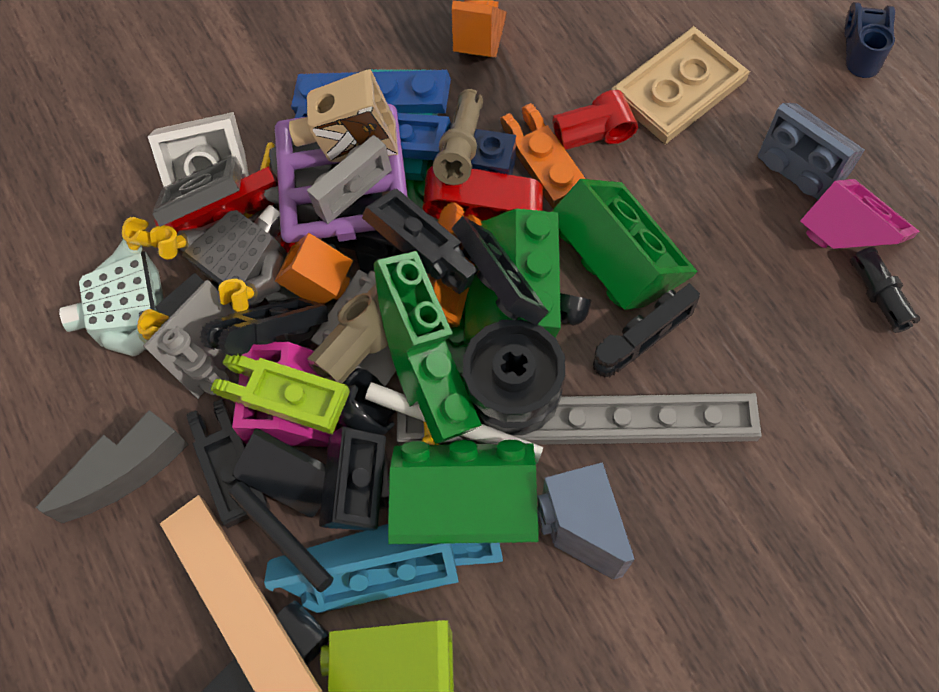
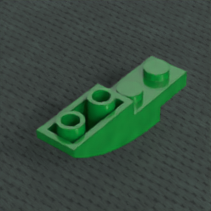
(418, 347)

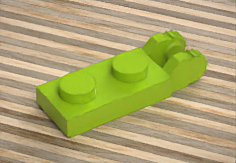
(285, 392)

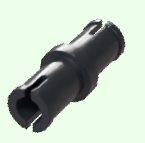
(884, 290)

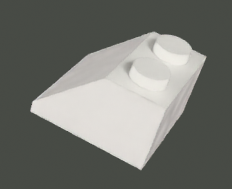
(195, 146)

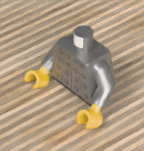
(233, 253)

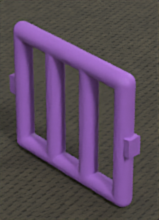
(289, 196)

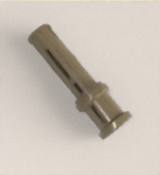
(458, 144)

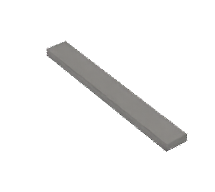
(633, 420)

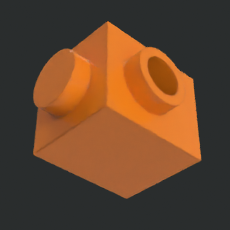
(314, 270)

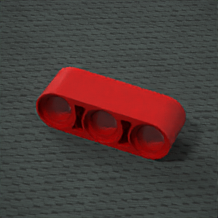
(483, 194)

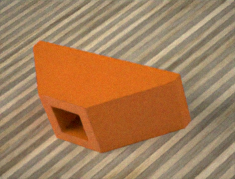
(477, 26)

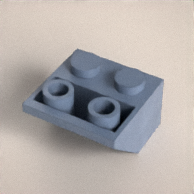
(808, 150)

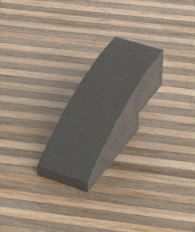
(113, 470)

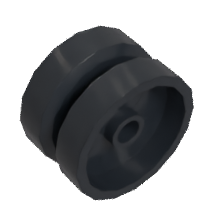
(514, 376)

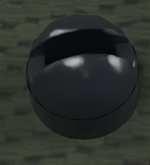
(573, 309)

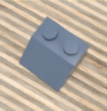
(585, 519)

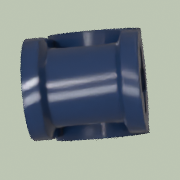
(868, 38)

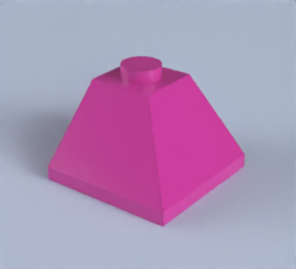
(854, 217)

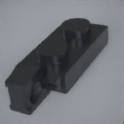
(414, 230)

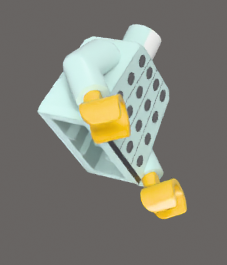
(120, 296)

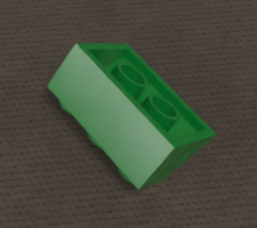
(621, 243)
(533, 247)
(463, 493)

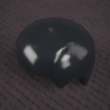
(361, 413)

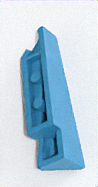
(372, 569)

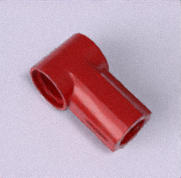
(605, 119)

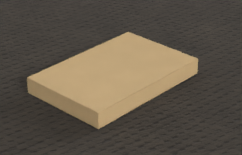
(681, 84)

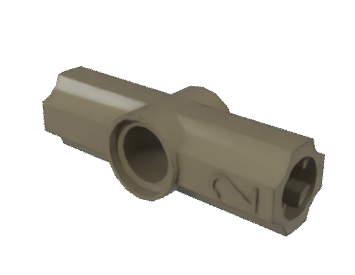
(354, 338)

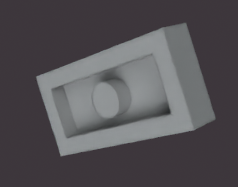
(349, 179)

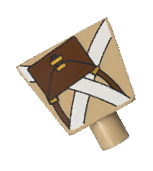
(346, 117)

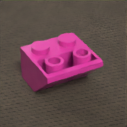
(289, 432)

